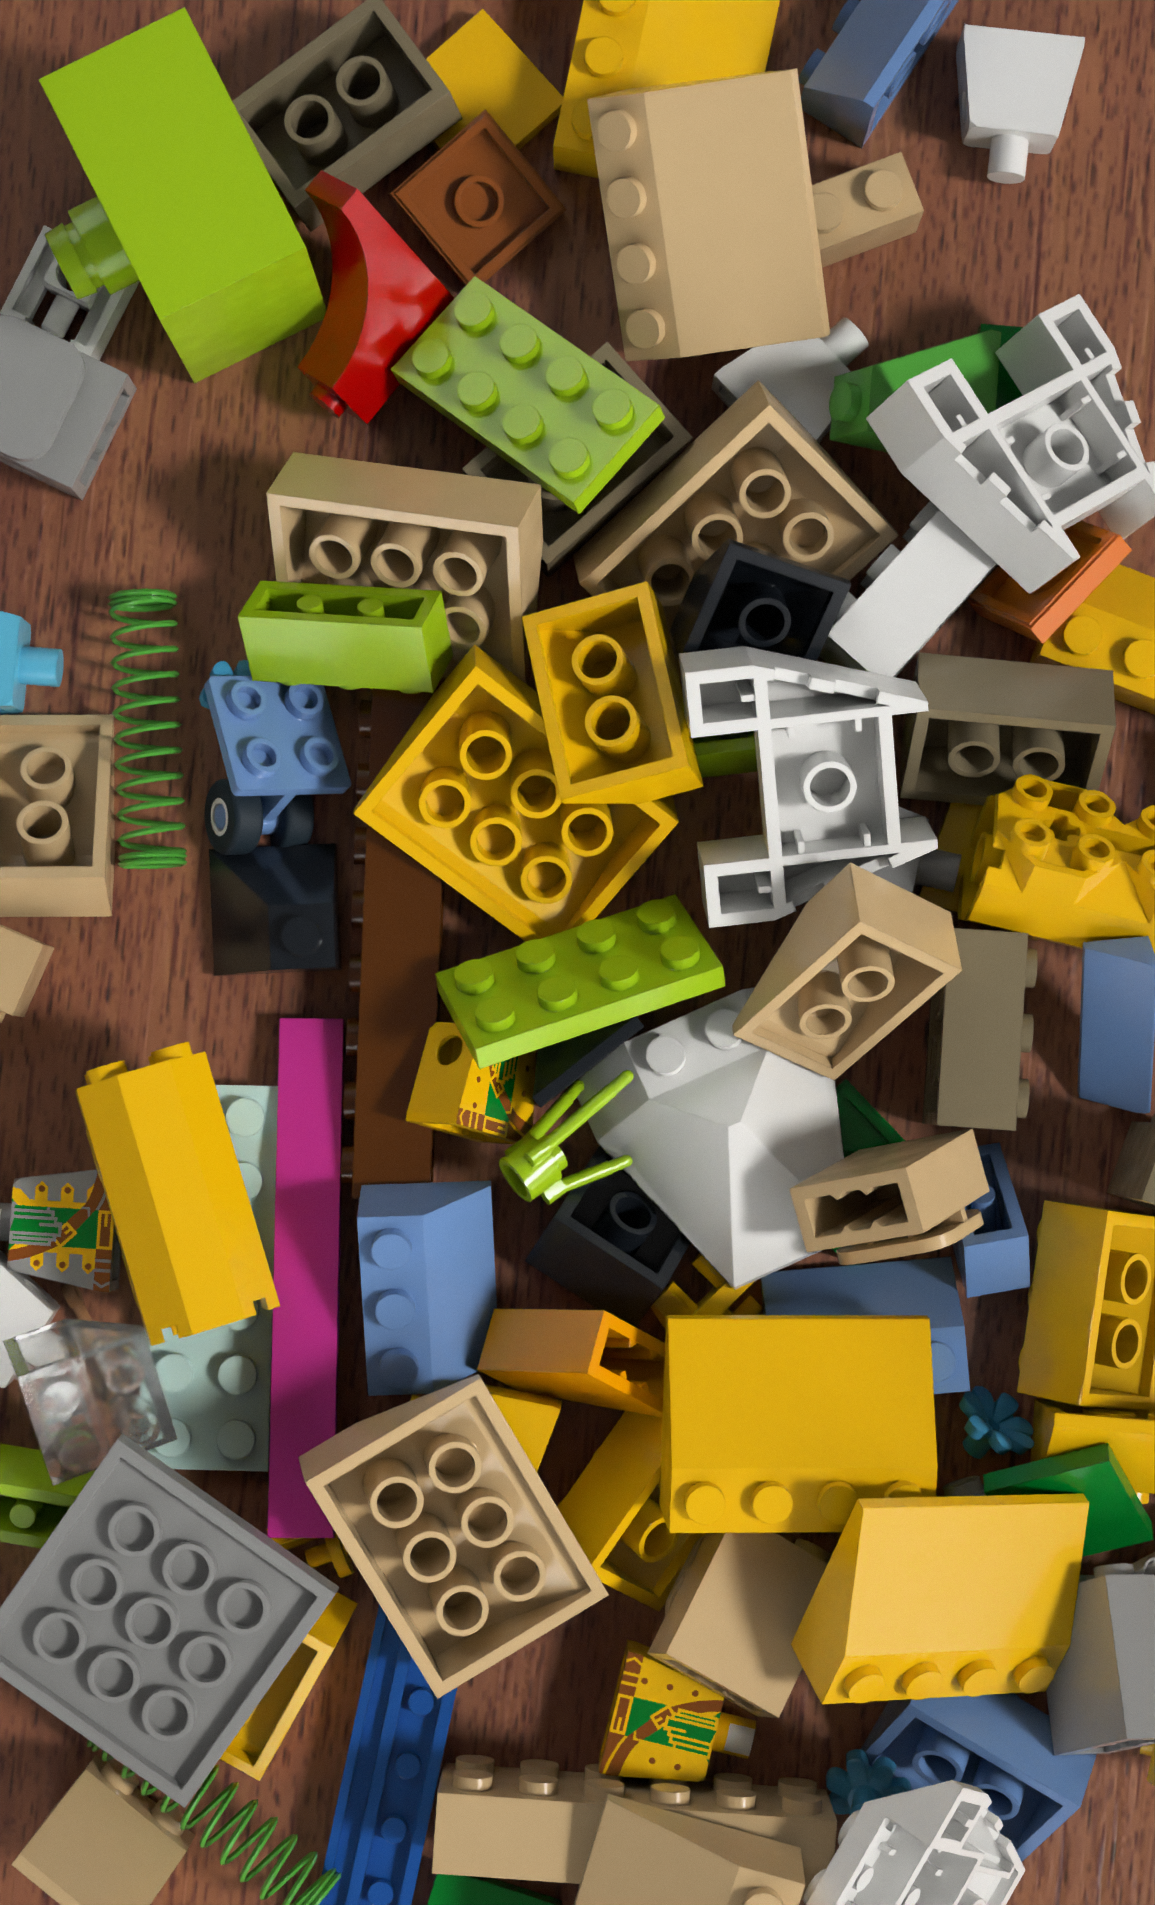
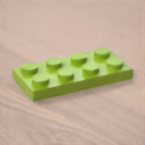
(528, 394)
(579, 980)

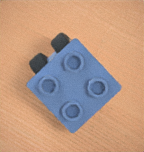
(276, 753)

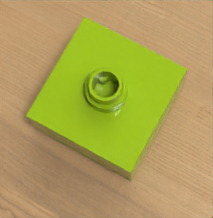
(178, 199)

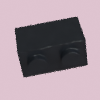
(610, 1245)

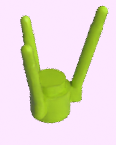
(536, 1160)

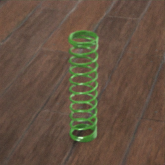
(151, 856)
(311, 1896)

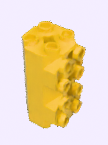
(1060, 866)
(175, 1193)

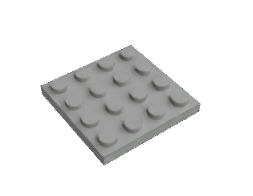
(156, 1620)

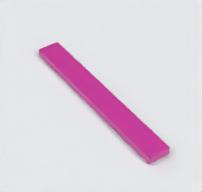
(305, 1266)

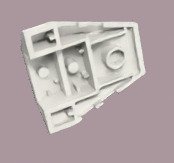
(719, 1135)
(921, 1850)

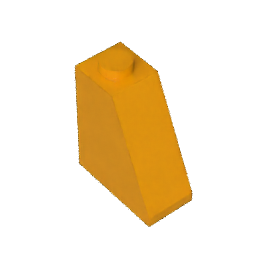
(576, 1358)

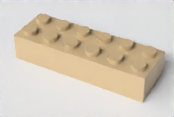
(544, 1820)

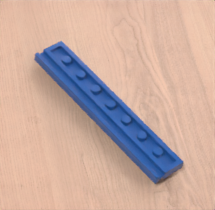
(387, 1778)

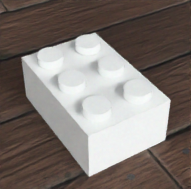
(907, 596)

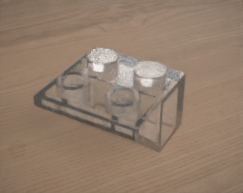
(85, 1390)

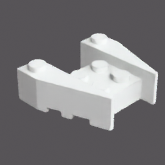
(1035, 462)
(820, 776)

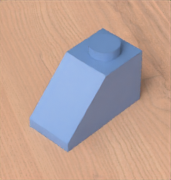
(998, 1251)

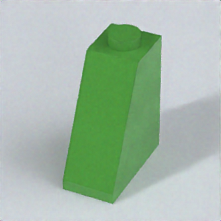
(863, 390)

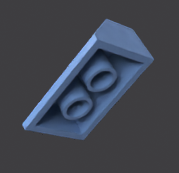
(868, 62)
(425, 1282)
(883, 1288)
(990, 1745)

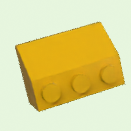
(1113, 633)
(612, 699)
(1091, 1309)
(1129, 1432)
(619, 1515)

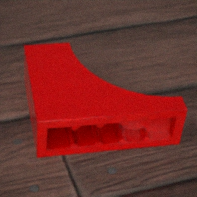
(375, 306)

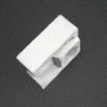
(43, 273)

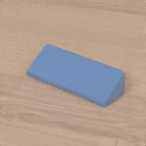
(1117, 1023)

